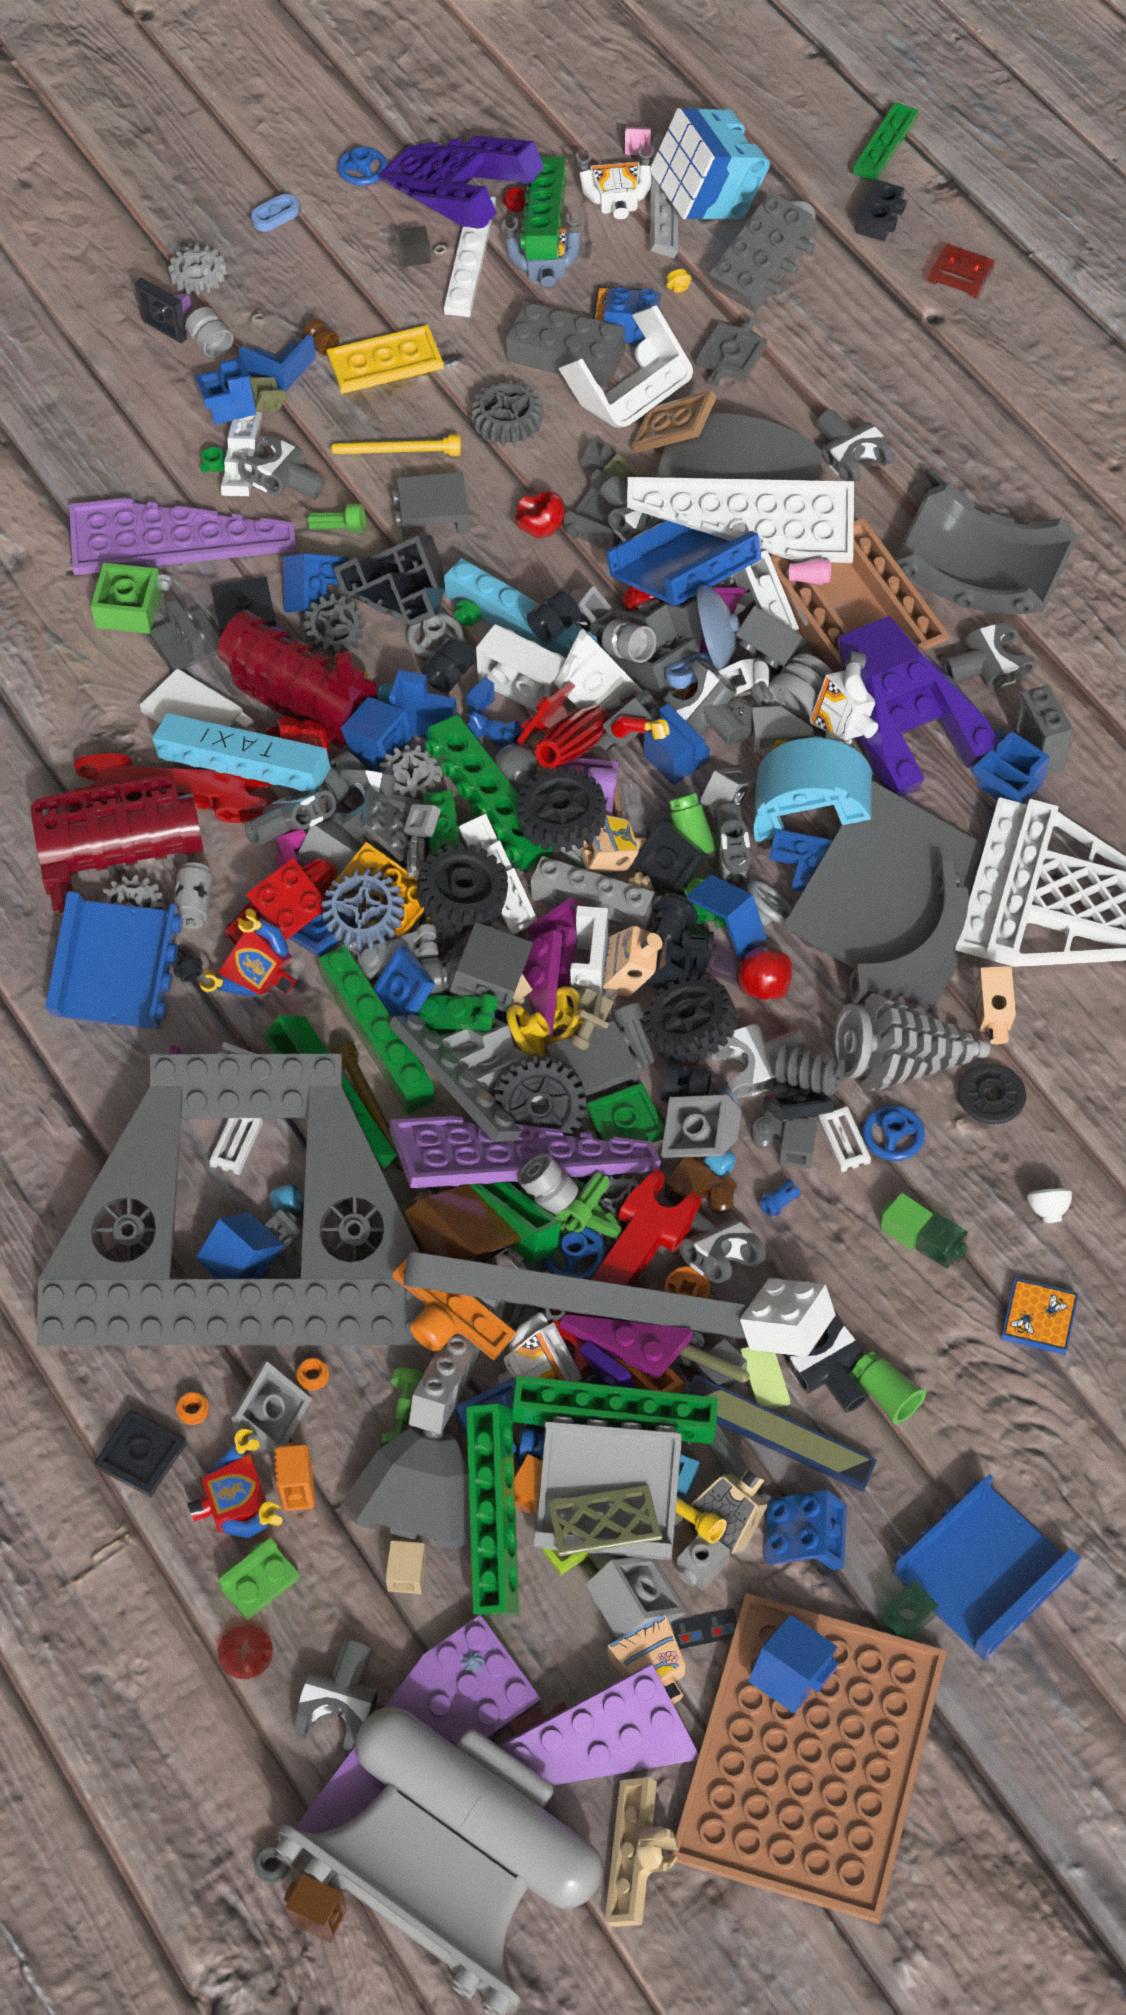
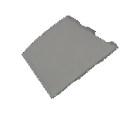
(483, 1052)

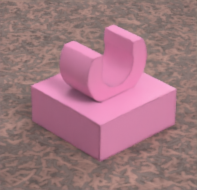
(635, 138)

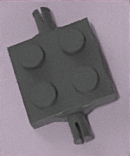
(731, 351)

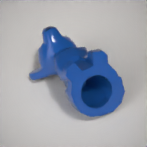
(495, 730)

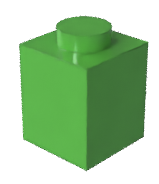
(904, 1220)

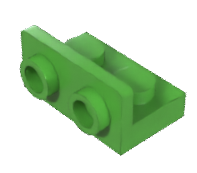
(257, 1578)

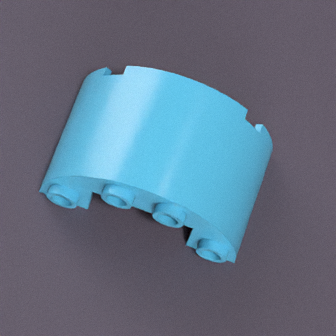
(811, 776)

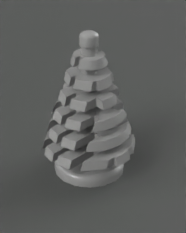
(898, 1043)

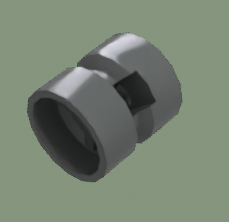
(332, 783)
(442, 972)

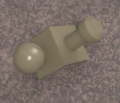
(593, 1012)

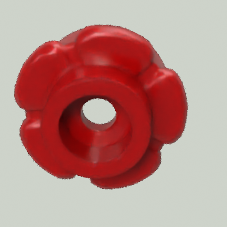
(515, 199)

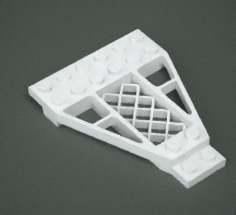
(1008, 882)

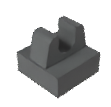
(597, 455)

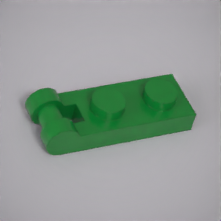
(458, 1012)

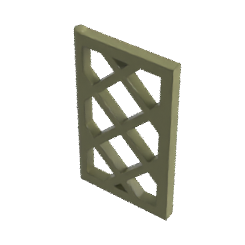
(615, 1497)

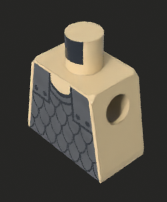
(737, 1504)

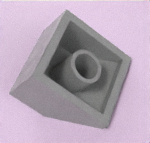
(700, 1126)
(633, 1594)

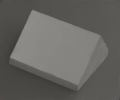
(329, 842)
(270, 1408)

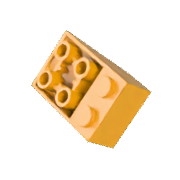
(374, 860)

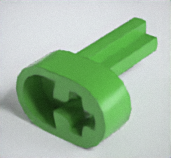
(352, 519)
(582, 1205)

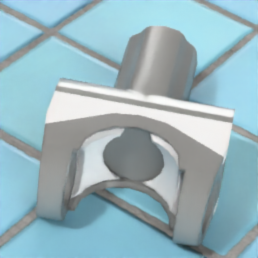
(757, 1056)

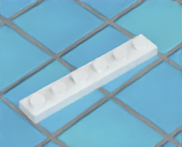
(467, 270)

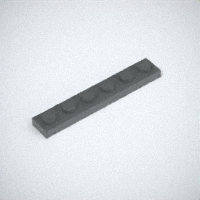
(455, 1078)

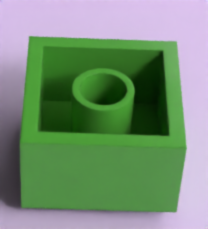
(126, 598)

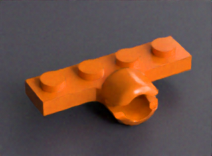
(455, 1314)

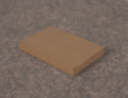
(674, 421)

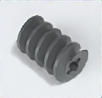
(808, 1071)

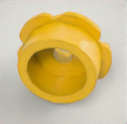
(678, 280)

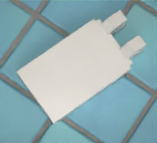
(192, 699)

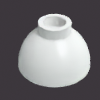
(1050, 1203)

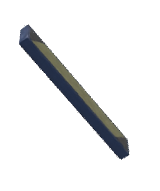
(787, 1436)

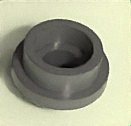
(262, 1858)

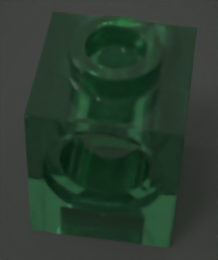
(942, 1241)
(911, 1598)

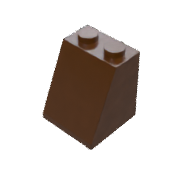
(459, 1225)

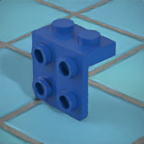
(624, 303)

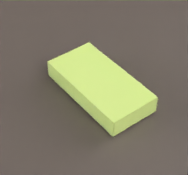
(766, 1378)

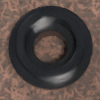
(188, 968)

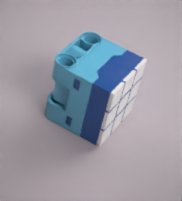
(709, 165)

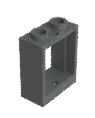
(1044, 725)

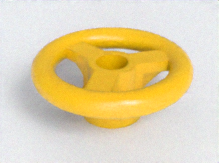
(563, 1015)
(530, 1031)

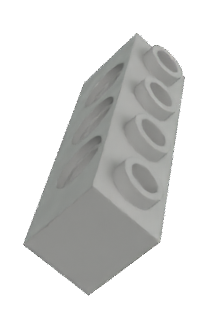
(626, 904)
(443, 1384)

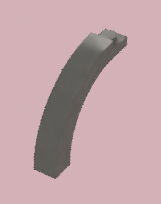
(913, 970)

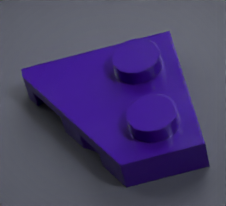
(606, 1368)

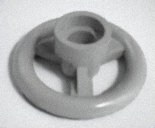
(434, 632)
(769, 903)

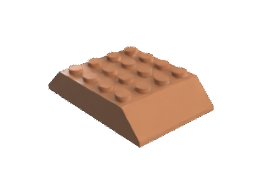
(856, 597)

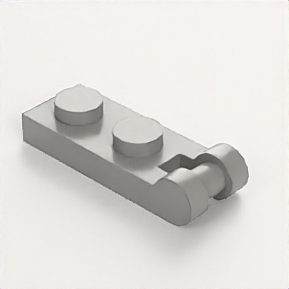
(374, 961)

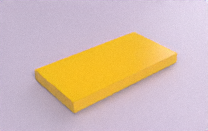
(384, 359)

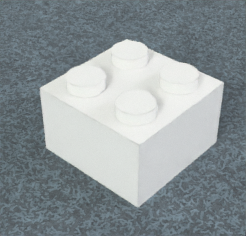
(787, 1317)

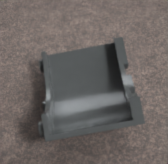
(741, 449)
(983, 557)

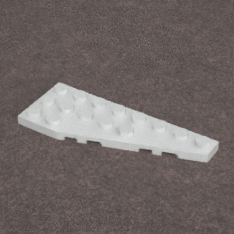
(791, 516)

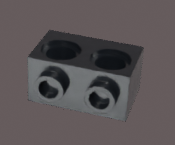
(881, 210)

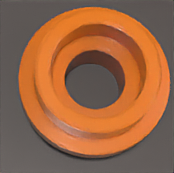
(312, 1365)
(189, 1400)

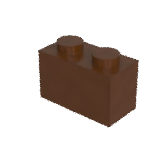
(315, 1907)

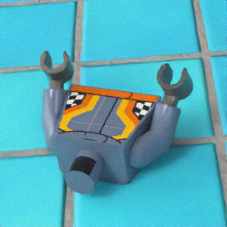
(545, 269)

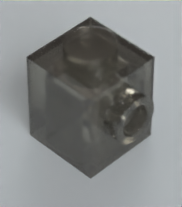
(411, 246)

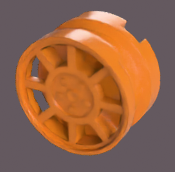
(687, 1282)

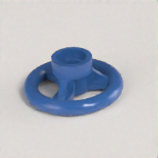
(361, 161)
(895, 1118)
(578, 1241)

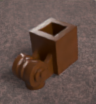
(697, 1177)

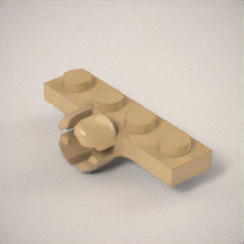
(636, 1852)

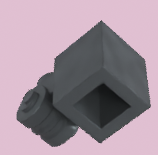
(794, 1137)
(724, 1351)

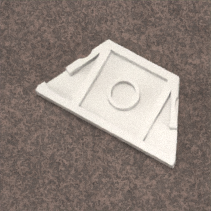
(595, 675)

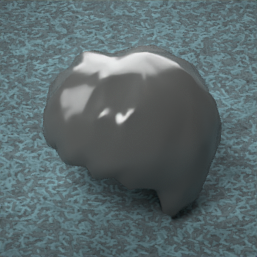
(517, 763)

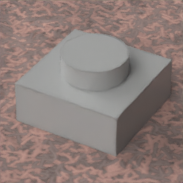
(422, 820)

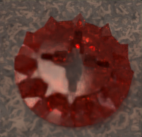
(255, 1662)

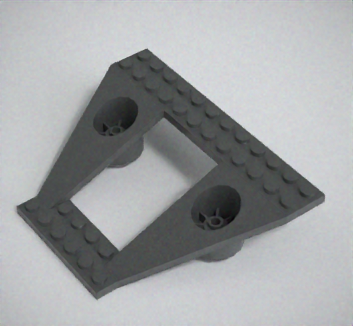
(107, 1301)

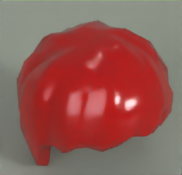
(540, 514)
(765, 973)

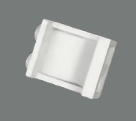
(593, 936)

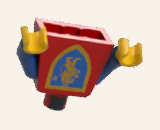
(255, 961)
(235, 1493)

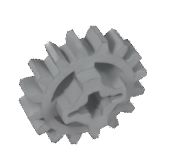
(197, 270)
(423, 768)
(134, 894)

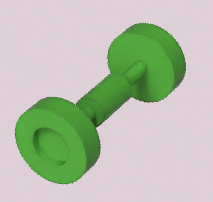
(408, 1381)

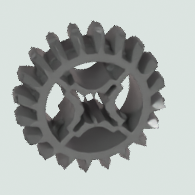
(507, 412)

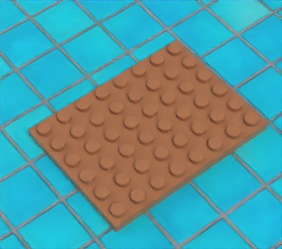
(819, 1793)

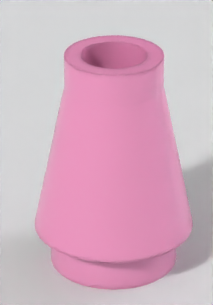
(812, 571)

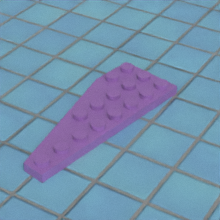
(159, 536)
(461, 1153)
(445, 1701)

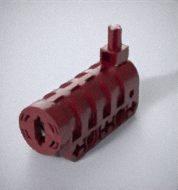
(291, 676)
(111, 831)

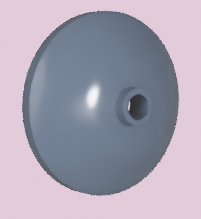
(717, 626)

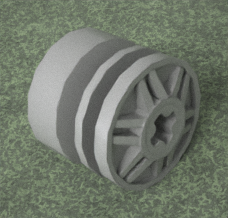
(799, 686)

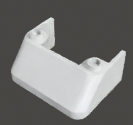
(661, 374)

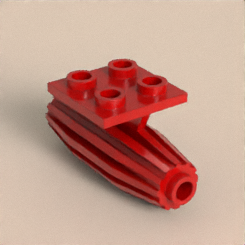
(566, 734)
(287, 897)

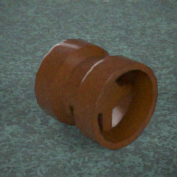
(323, 337)

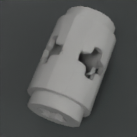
(193, 894)

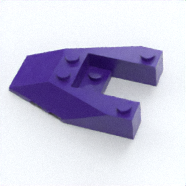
(440, 174)
(908, 694)

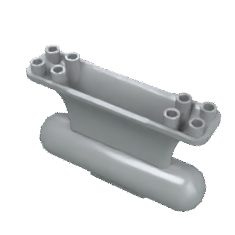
(450, 1847)

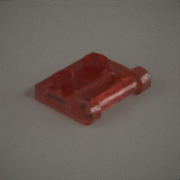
(963, 264)

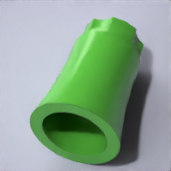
(691, 821)
(889, 1387)

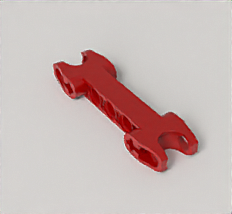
(211, 790)
(647, 1230)

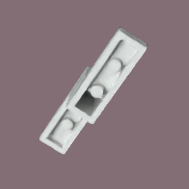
(766, 590)

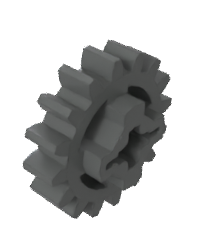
(323, 621)

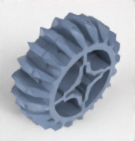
(340, 904)

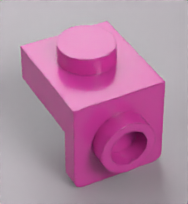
(288, 846)

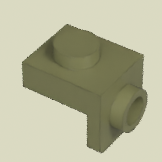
(266, 394)
(621, 468)

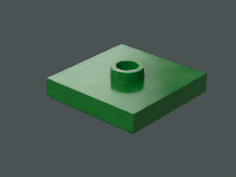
(626, 1115)

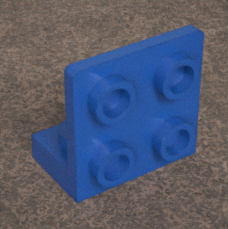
(806, 1529)

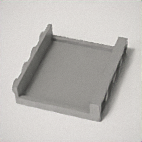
(605, 1459)

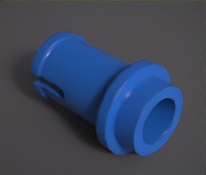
(773, 1203)

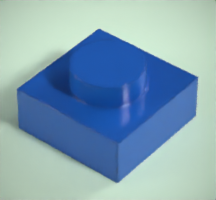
(480, 696)

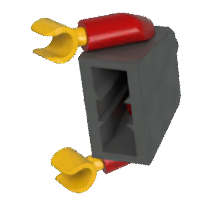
(634, 718)

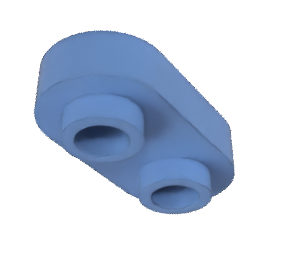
(275, 212)
(681, 673)

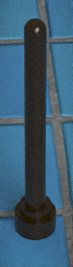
(350, 1063)

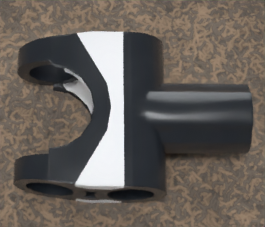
(831, 1367)

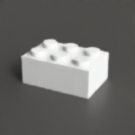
(517, 666)

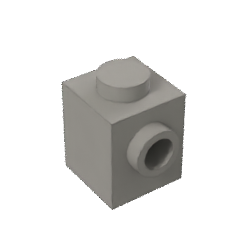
(702, 1562)

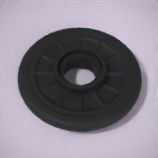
(991, 1110)

